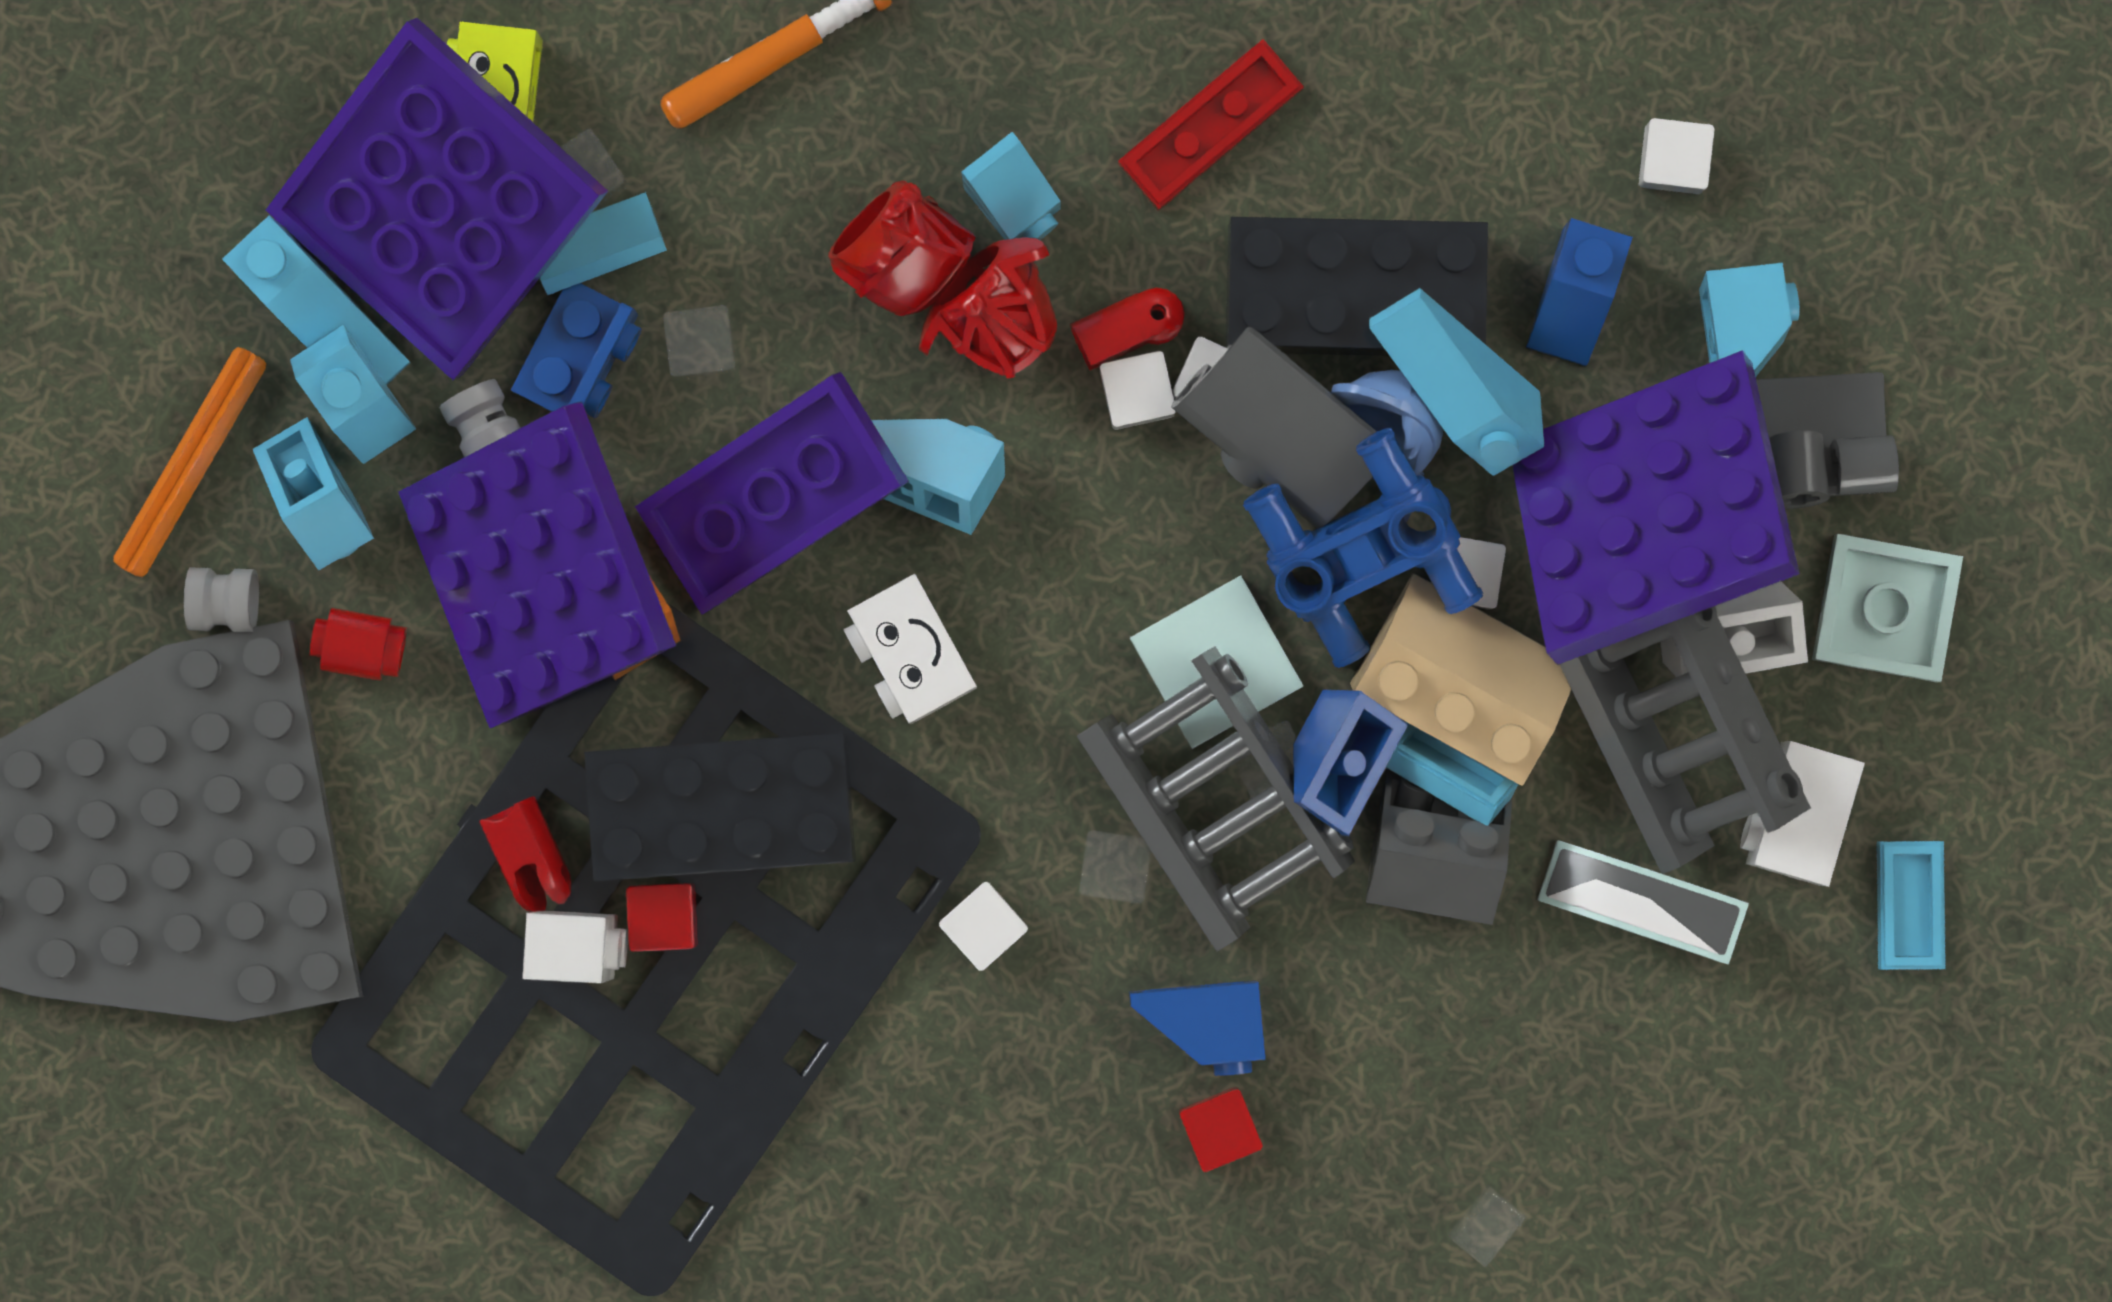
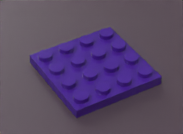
(436, 199)
(1653, 509)
(536, 566)

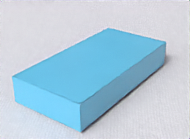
(606, 243)
(1451, 775)
(1910, 905)

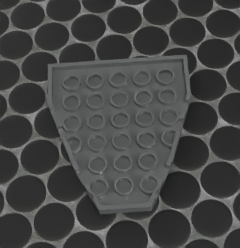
(176, 840)

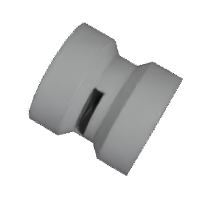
(479, 416)
(221, 599)

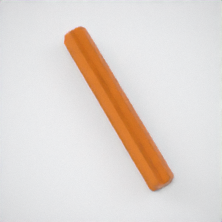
(189, 462)

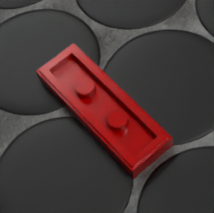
(1210, 125)

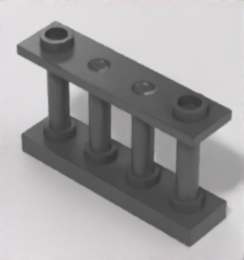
(1650, 772)
(1153, 800)

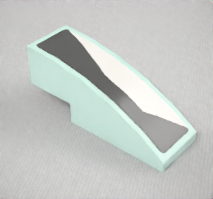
(1643, 902)

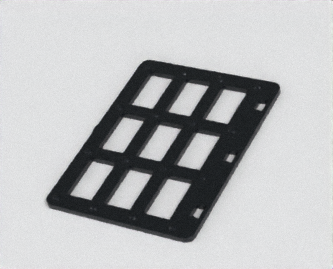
(757, 1089)

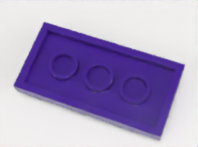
(771, 493)

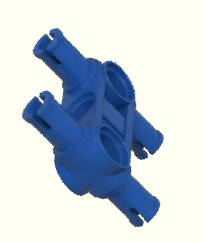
(1363, 548)

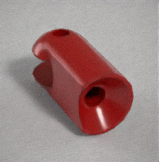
(1128, 326)
(528, 855)

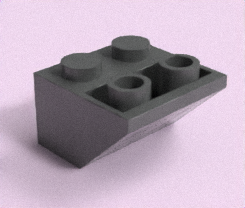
(1436, 856)

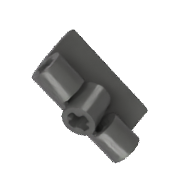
(1278, 427)
(1829, 436)

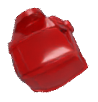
(901, 250)
(1000, 317)

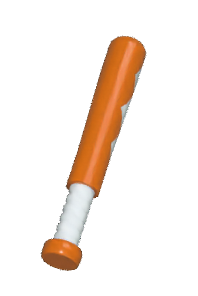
(745, 69)

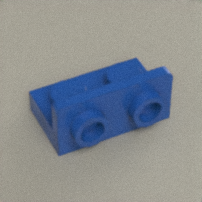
(578, 351)

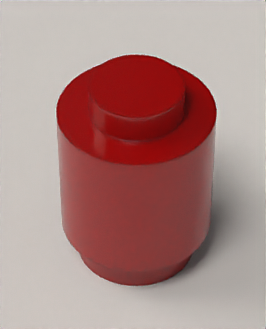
(358, 644)

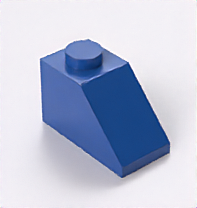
(1578, 291)
(1343, 755)
(1209, 1022)

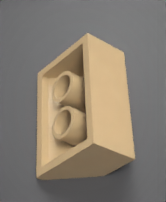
(1465, 680)

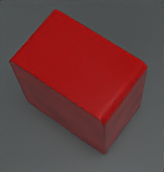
(661, 917)
(1220, 1129)

